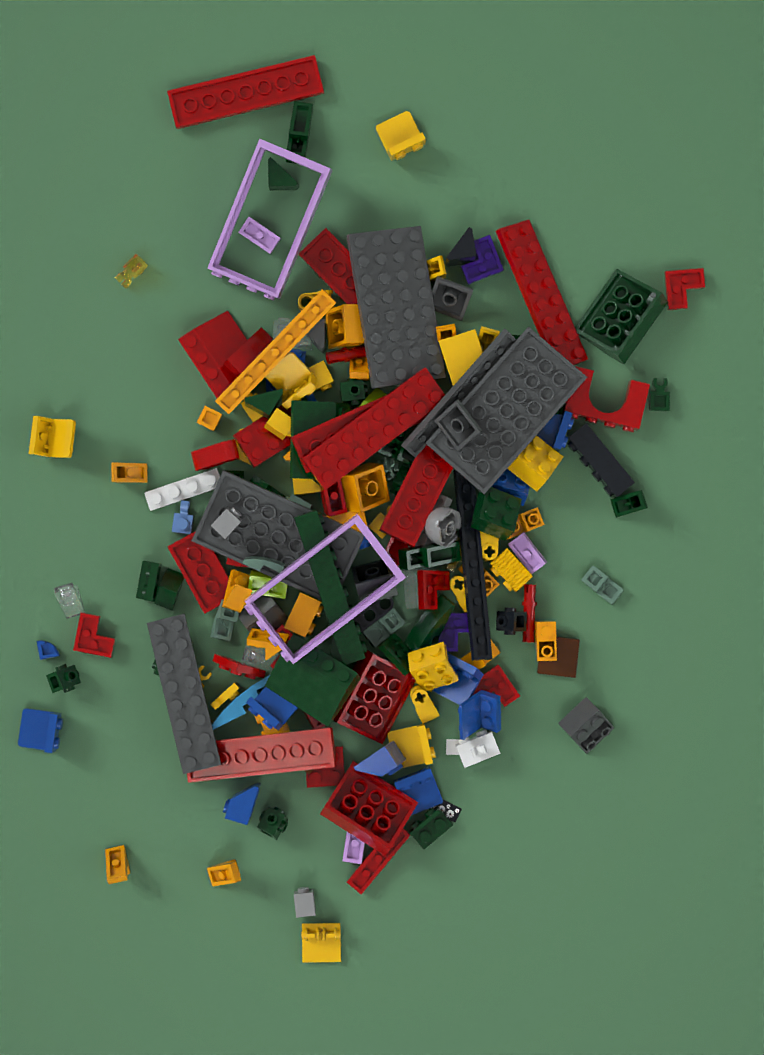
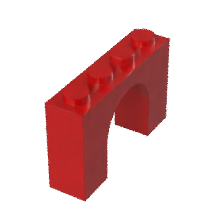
(628, 416)

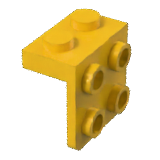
(400, 136)
(293, 378)
(52, 437)
(431, 667)
(413, 744)

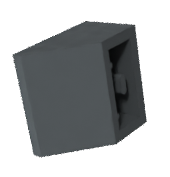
(586, 725)

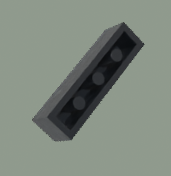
(600, 460)

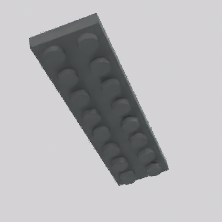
(184, 693)

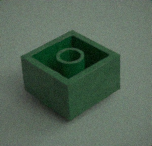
(496, 513)

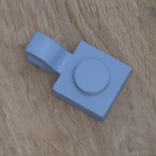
(182, 521)

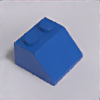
(384, 761)
(241, 805)

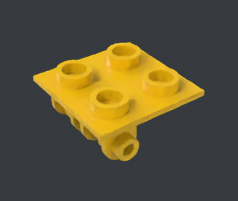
(321, 942)

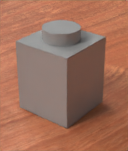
(227, 521)
(304, 902)

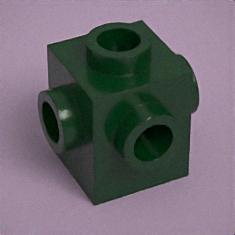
(353, 385)
(63, 678)
(272, 822)

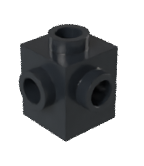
(507, 621)

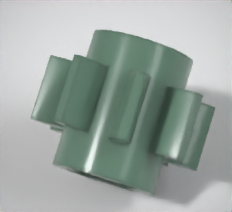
(389, 467)

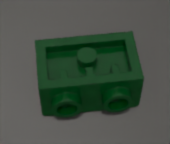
(148, 581)
(396, 652)
(431, 827)

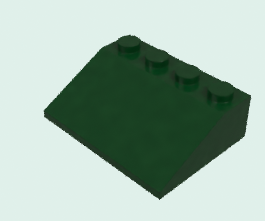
(621, 315)
(305, 416)
(314, 682)

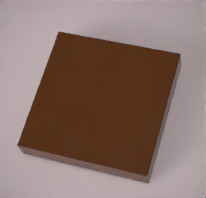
(566, 659)

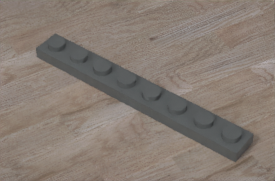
(417, 439)

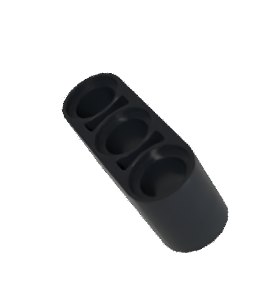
(379, 612)

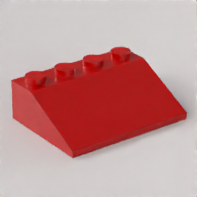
(210, 348)
(376, 697)
(369, 809)

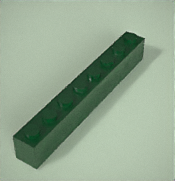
(330, 587)

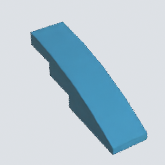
(236, 707)

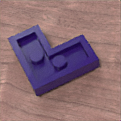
(487, 263)
(456, 623)

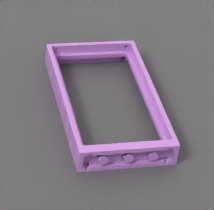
(237, 278)

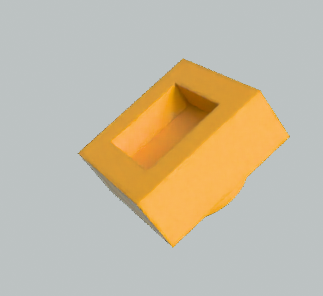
(209, 418)

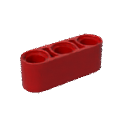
(215, 455)

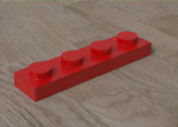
(374, 864)

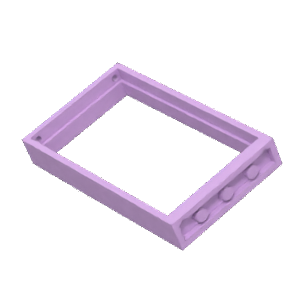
(275, 638)

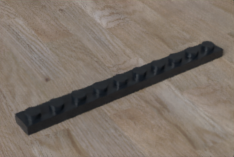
(473, 571)

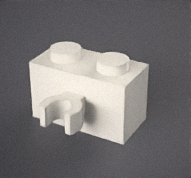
(477, 748)

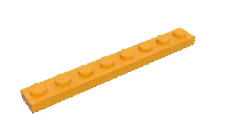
(275, 351)

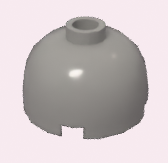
(442, 525)

